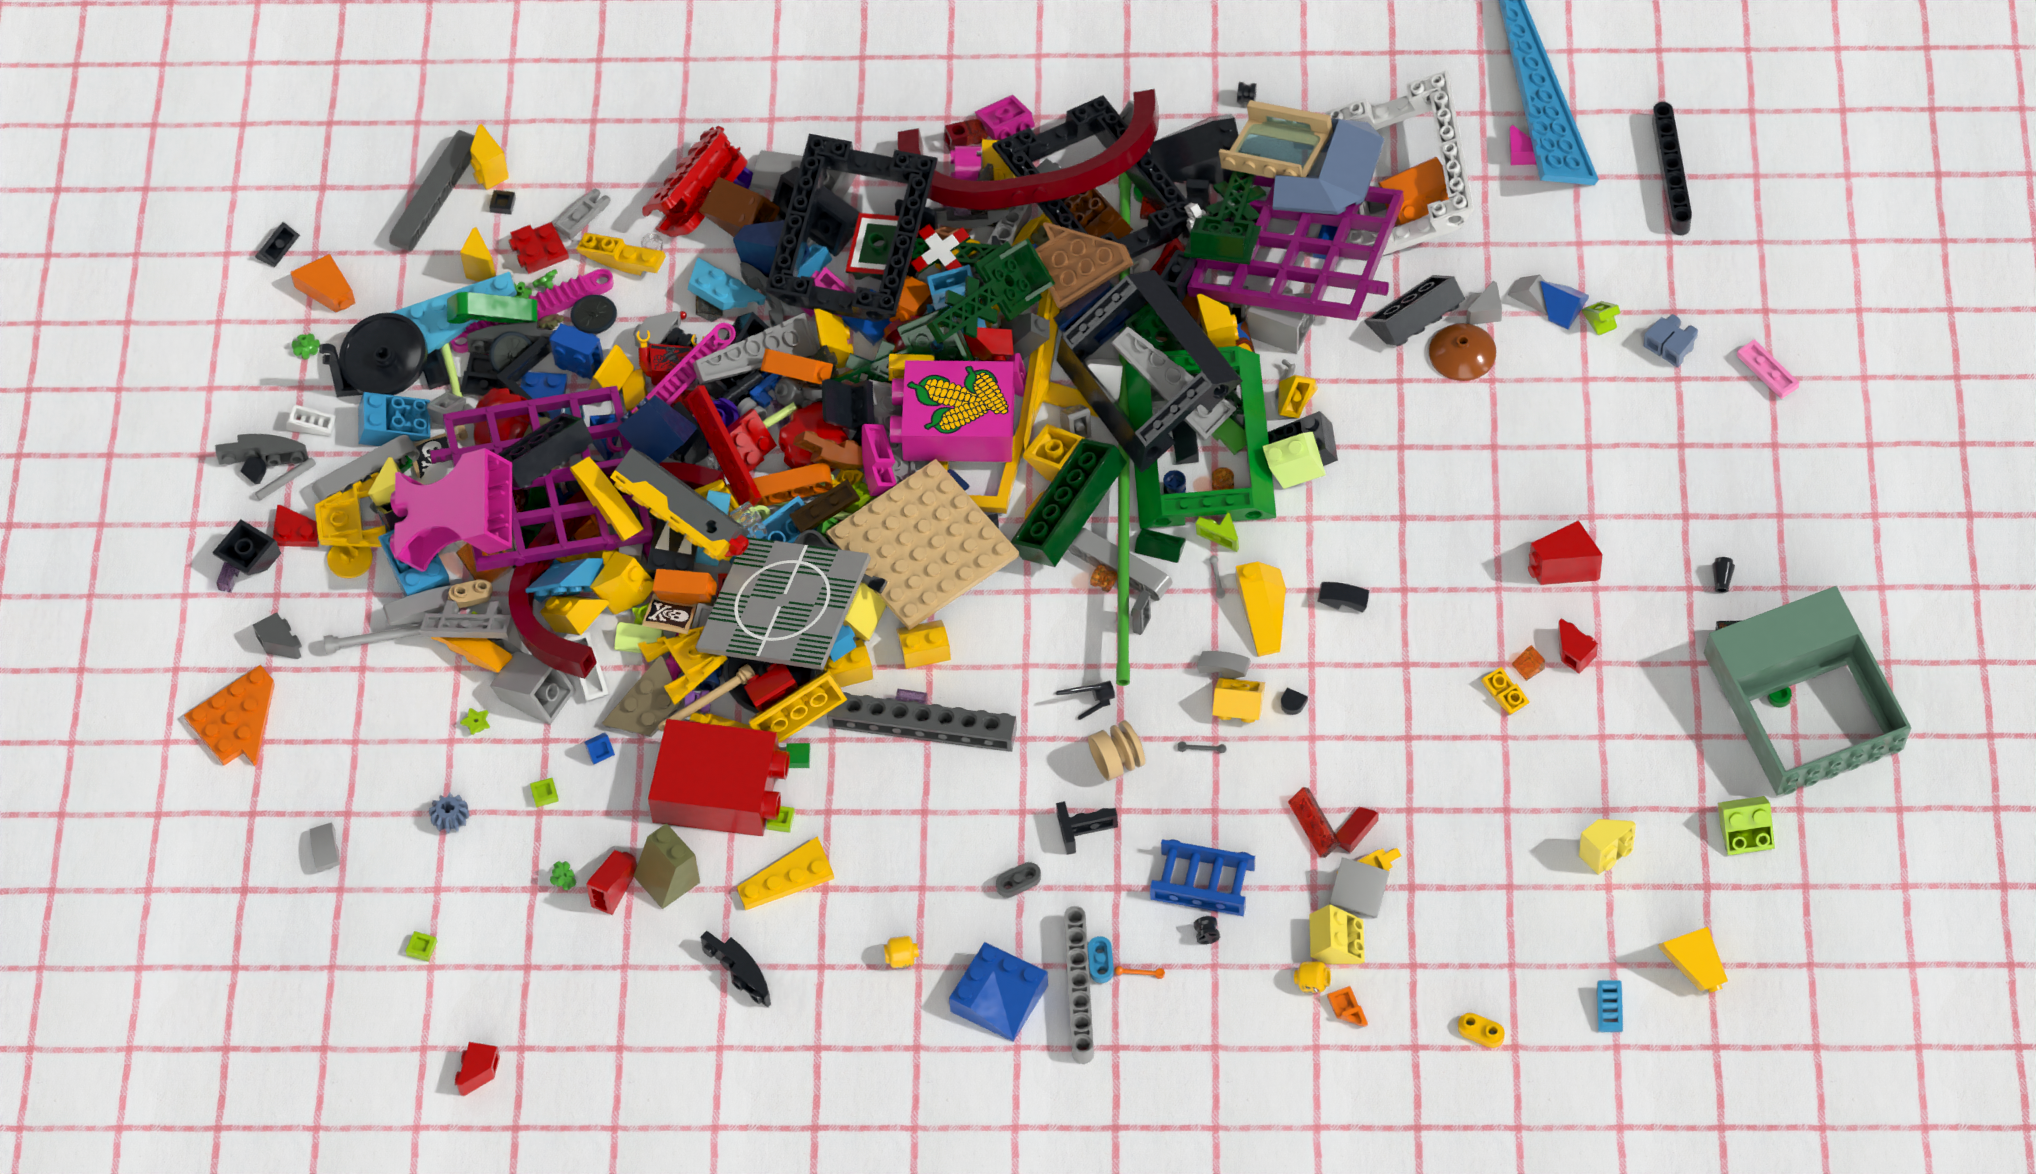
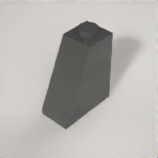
(1028, 332)

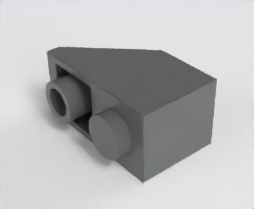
(275, 637)

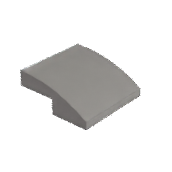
(770, 168)
(1359, 887)

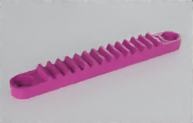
(552, 300)
(684, 373)

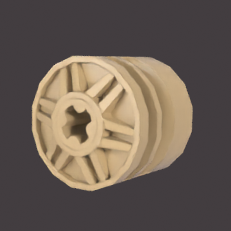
(1112, 751)

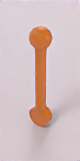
(1159, 973)

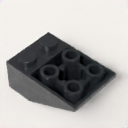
(1322, 431)

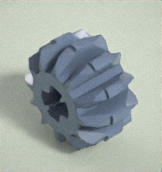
(449, 813)

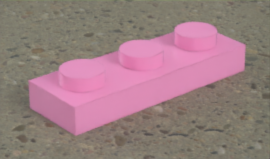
(1768, 369)

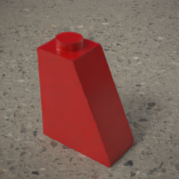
(611, 881)

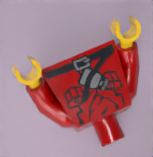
(660, 359)

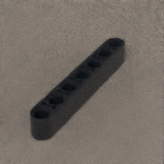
(1671, 168)

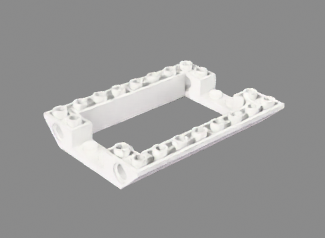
(1446, 216)

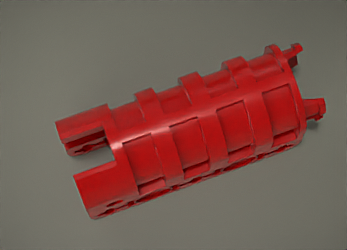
(690, 184)

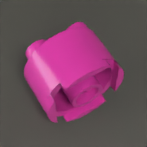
(966, 162)

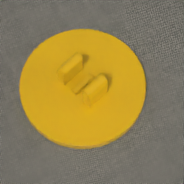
(349, 560)

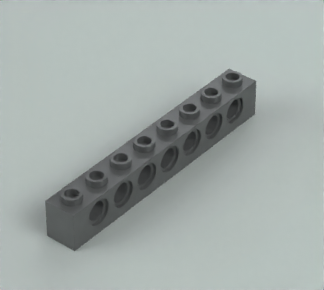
(932, 729)

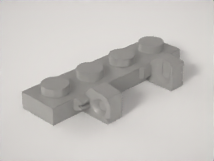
(452, 624)

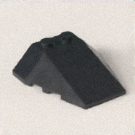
(1195, 150)

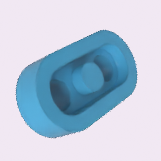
(1100, 961)

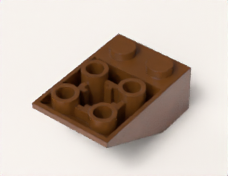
(736, 206)
(1097, 214)

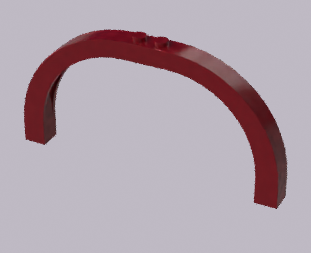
(1052, 184)
(545, 646)

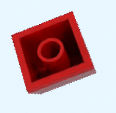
(1565, 557)

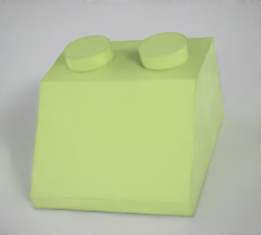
(1294, 459)

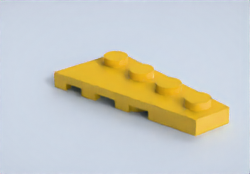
(789, 875)

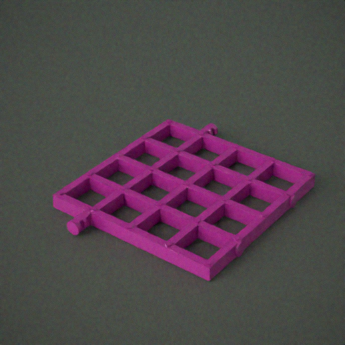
(1299, 242)
(555, 512)

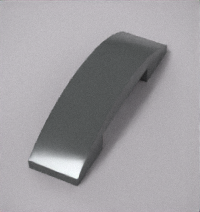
(946, 217)
(756, 280)

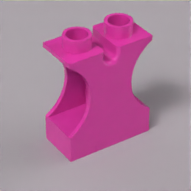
(464, 505)

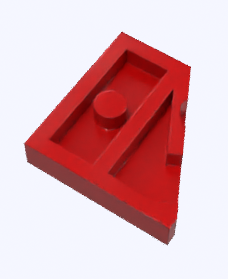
(294, 529)

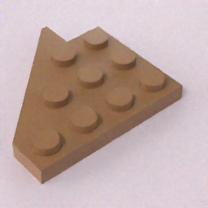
(1079, 262)

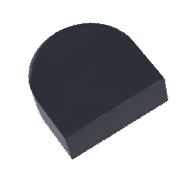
(254, 469)
(1293, 701)

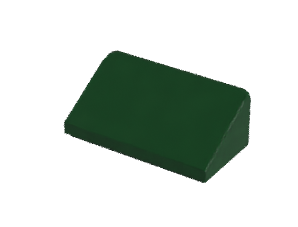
(1159, 545)

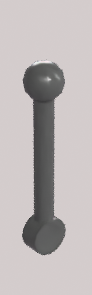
(1182, 746)

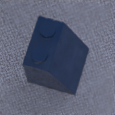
(758, 244)
(655, 428)

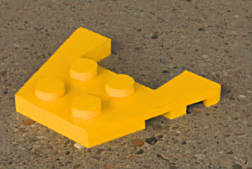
(341, 518)
(693, 664)

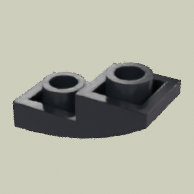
(1338, 594)

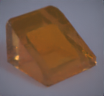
(1529, 663)

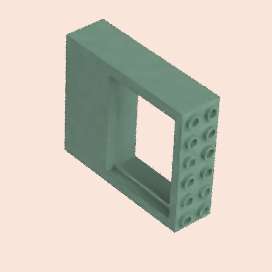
(1789, 648)

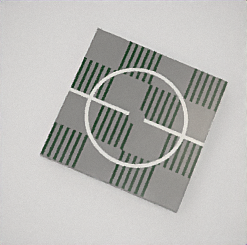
(783, 603)

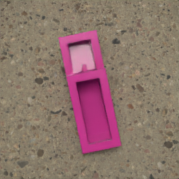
(877, 459)

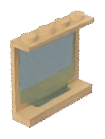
(1278, 141)

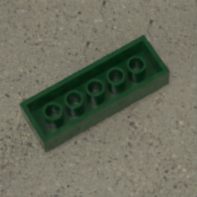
(1068, 502)

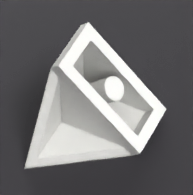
(1108, 373)

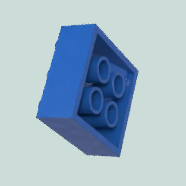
(998, 991)

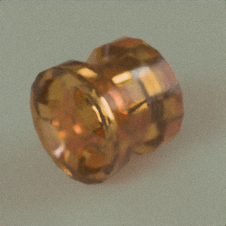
(1227, 476)
(1103, 578)

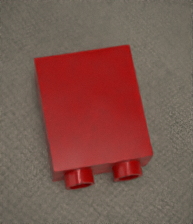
(717, 777)

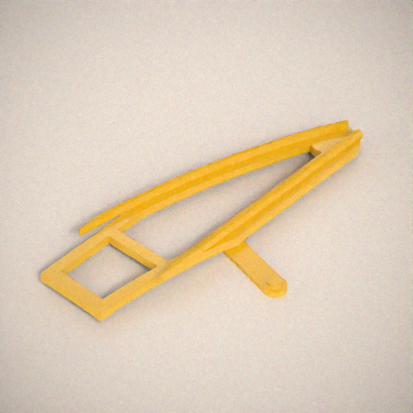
(1037, 390)

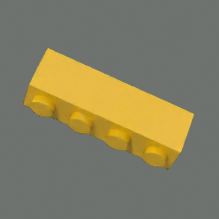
(800, 707)

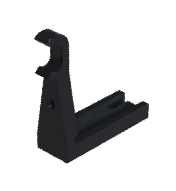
(521, 366)
(341, 385)

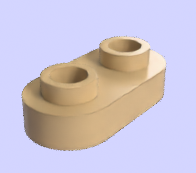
(472, 592)

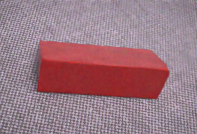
(1356, 828)

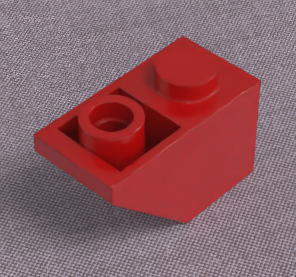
(1575, 647)
(478, 1067)

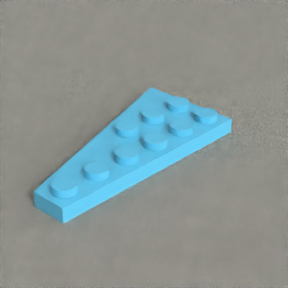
(432, 313)

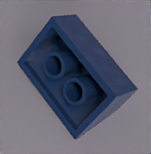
(1077, 309)

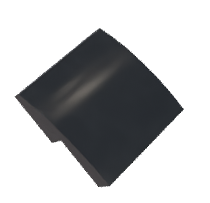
(479, 376)

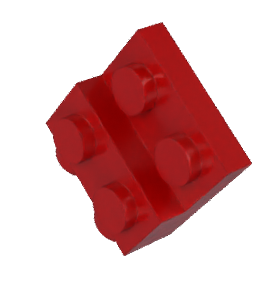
(537, 247)
(751, 438)

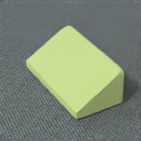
(630, 635)

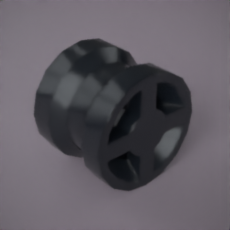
(1246, 92)
(1206, 930)

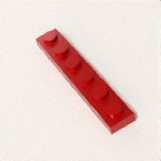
(723, 446)

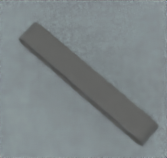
(433, 192)

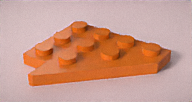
(235, 717)

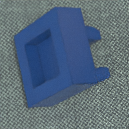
(599, 748)

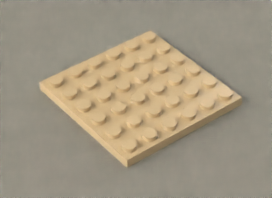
(925, 543)

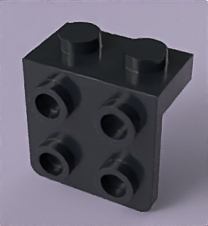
(848, 404)

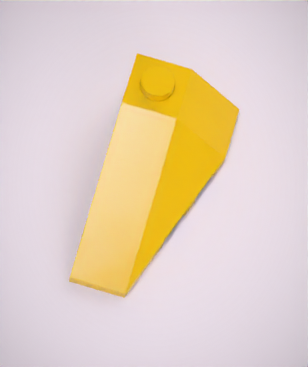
(1263, 601)

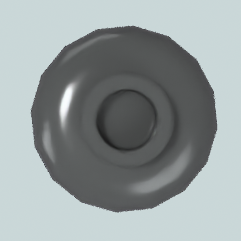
(789, 391)

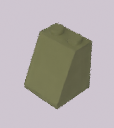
(666, 867)

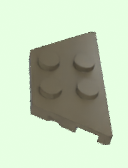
(645, 703)

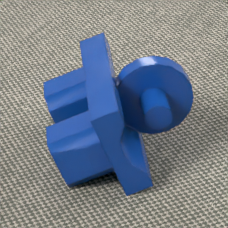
(760, 392)

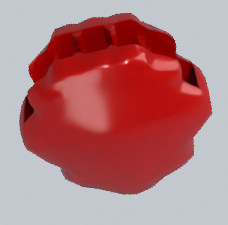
(806, 419)
(509, 427)

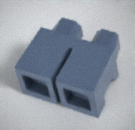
(1669, 340)

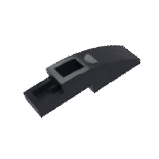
(743, 968)

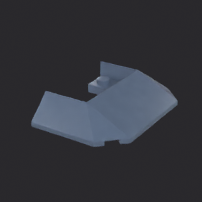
(1344, 174)

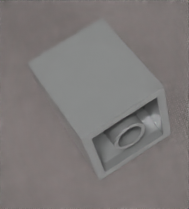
(1279, 327)
(533, 687)

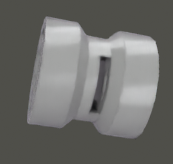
(748, 404)

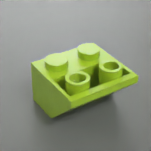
(1746, 825)

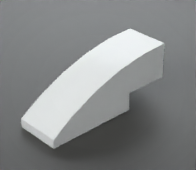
(594, 684)

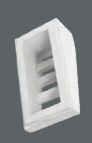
(304, 427)

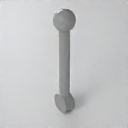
(1220, 593)

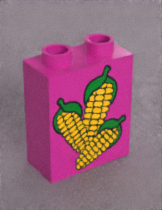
(955, 411)

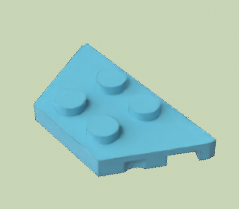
(720, 288)

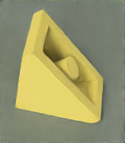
(384, 483)

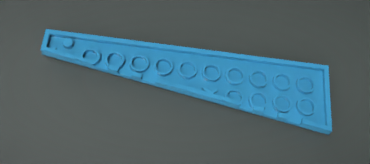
(1552, 129)

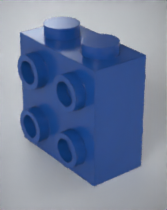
(576, 351)

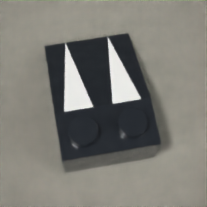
(670, 550)

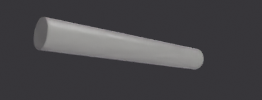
(284, 479)

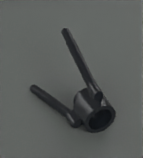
(1101, 691)

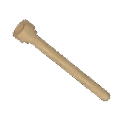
(742, 676)

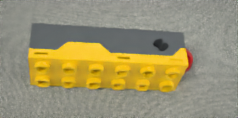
(681, 506)

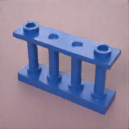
(1202, 898)

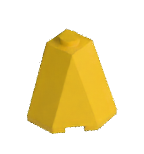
(1697, 959)

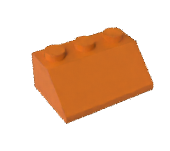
(1420, 187)

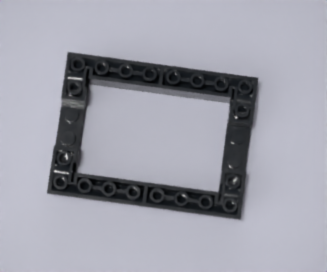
(1101, 119)
(838, 155)
(1207, 388)

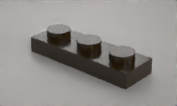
(825, 506)

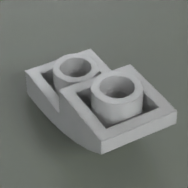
(1229, 664)
(324, 847)

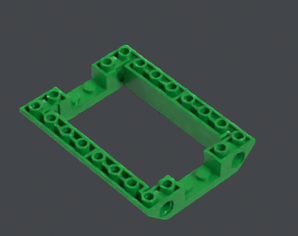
(1241, 503)

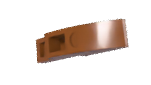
(842, 456)

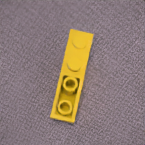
(618, 255)

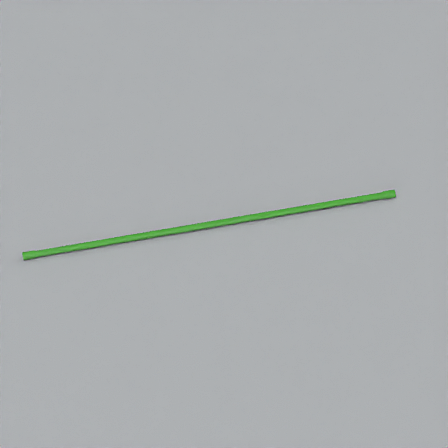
(1123, 665)

